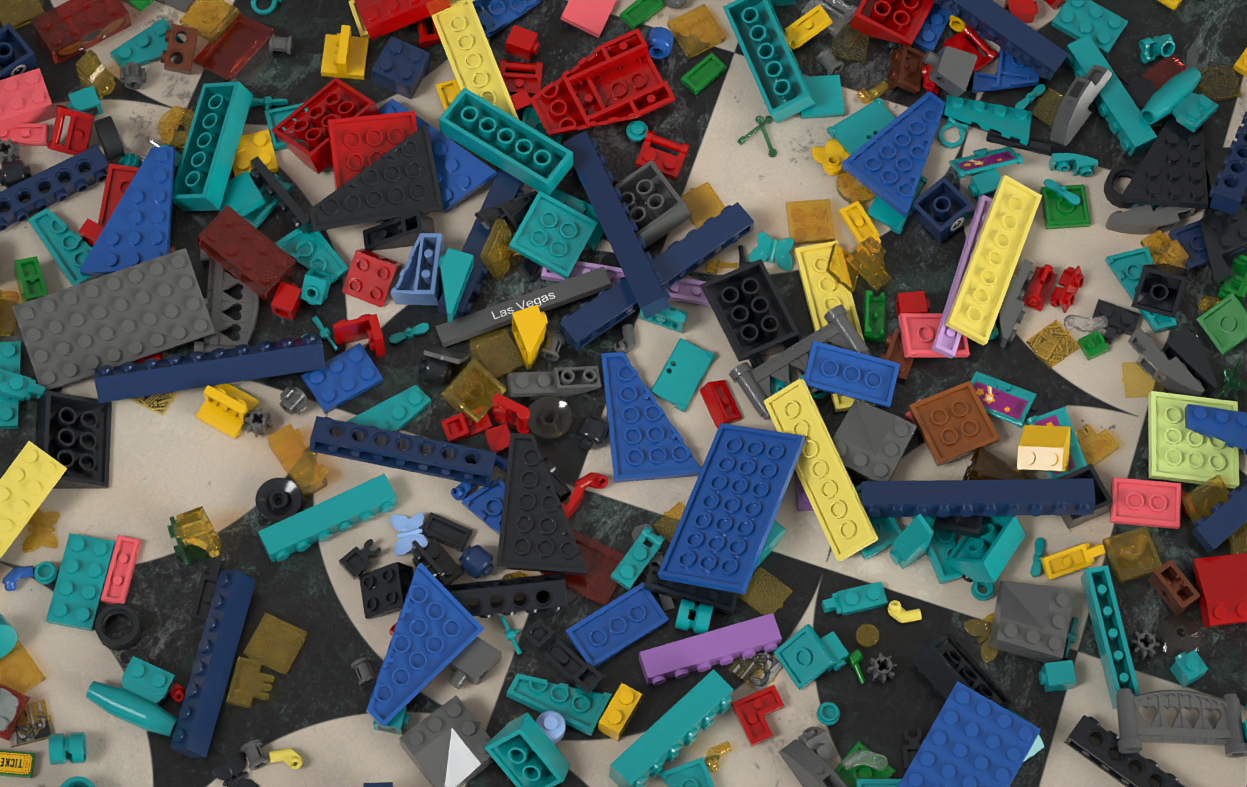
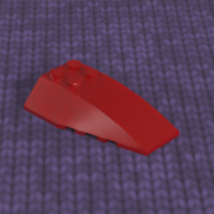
(604, 88)

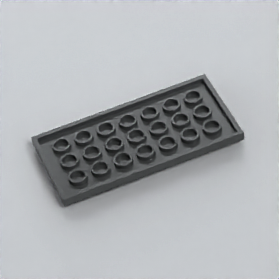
(114, 319)

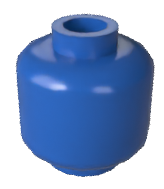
(659, 42)

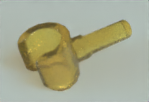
(713, 265)

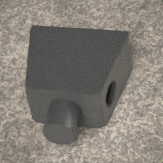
(951, 69)
(474, 663)

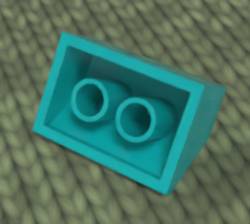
(987, 556)
(527, 754)

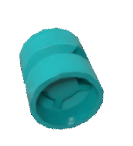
(702, 618)
(67, 748)

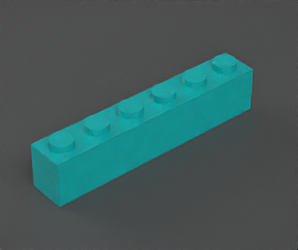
(1113, 99)
(328, 518)
(1109, 631)

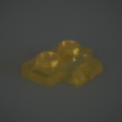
(1096, 446)
(248, 683)

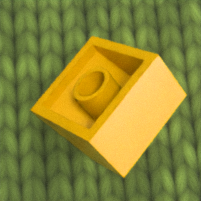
(529, 332)
(1044, 448)

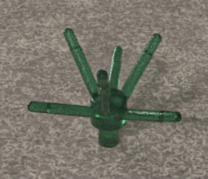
(1232, 383)

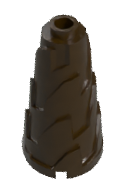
(991, 467)

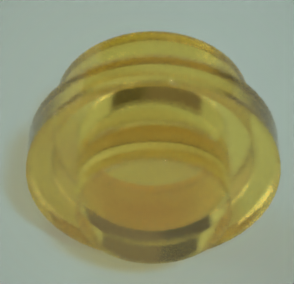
(867, 635)

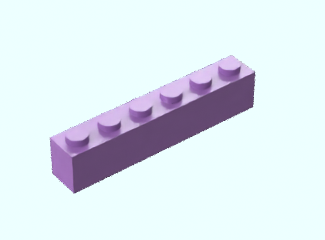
(710, 649)

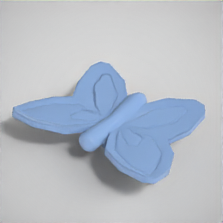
(409, 531)

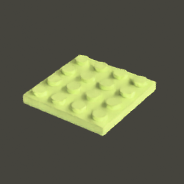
(1182, 453)

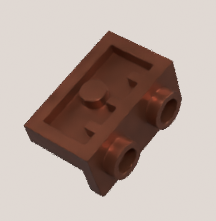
(906, 69)
(896, 354)

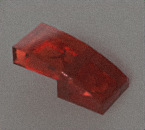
(1164, 71)

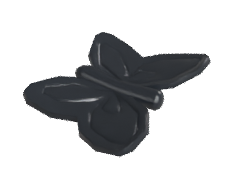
(232, 774)

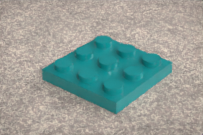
(552, 235)

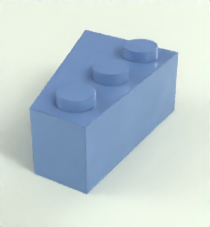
(421, 278)

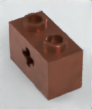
(1174, 587)

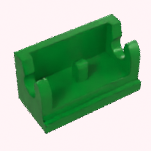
(29, 279)
(1238, 282)
(874, 317)

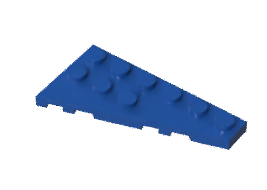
(456, 169)

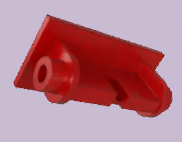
(1072, 280)
(1039, 287)

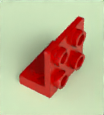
(370, 277)
(358, 329)

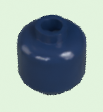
(476, 561)

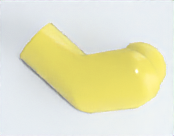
(901, 615)
(288, 756)

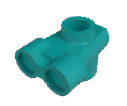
(1156, 46)

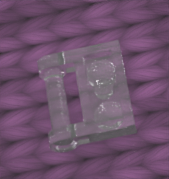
(838, 19)

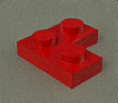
(751, 713)

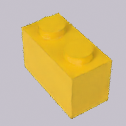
(619, 712)

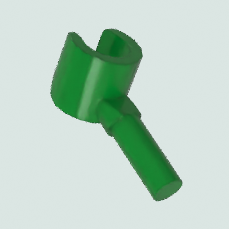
(854, 660)

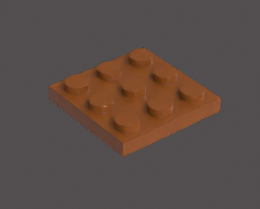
(953, 423)

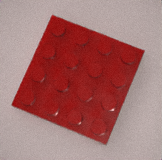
(364, 139)

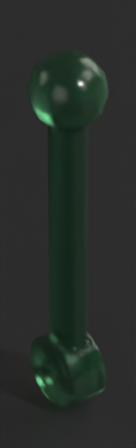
(768, 119)
(772, 152)

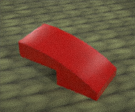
(461, 427)
(574, 501)

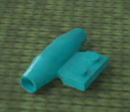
(1177, 98)
(138, 698)

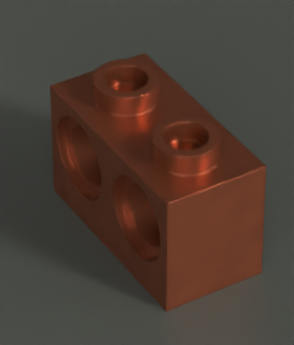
(185, 50)

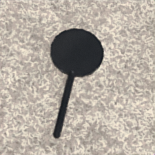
(1138, 89)

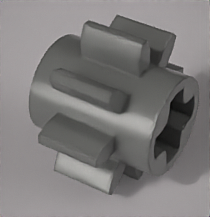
(133, 75)
(12, 149)
(293, 401)
(255, 427)
(1149, 640)
(878, 663)

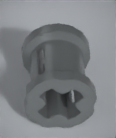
(281, 44)
(829, 61)
(552, 346)
(364, 671)
(255, 754)

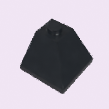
(1160, 289)

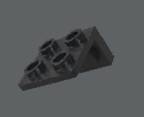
(437, 561)
(385, 589)

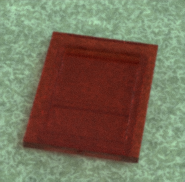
(234, 47)
(600, 563)

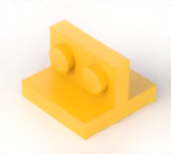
(344, 55)
(226, 409)

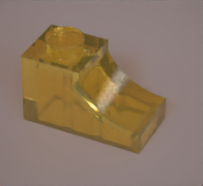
(94, 74)
(1165, 250)
(869, 262)
(196, 529)

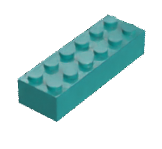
(769, 57)
(506, 141)
(211, 146)
(672, 732)

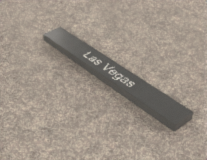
(501, 314)

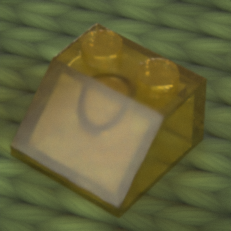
(472, 391)

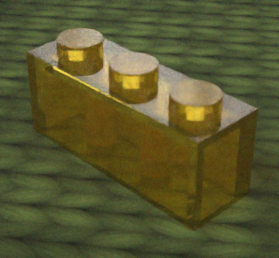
(298, 460)

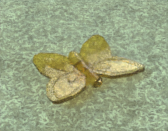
(41, 531)
(982, 628)

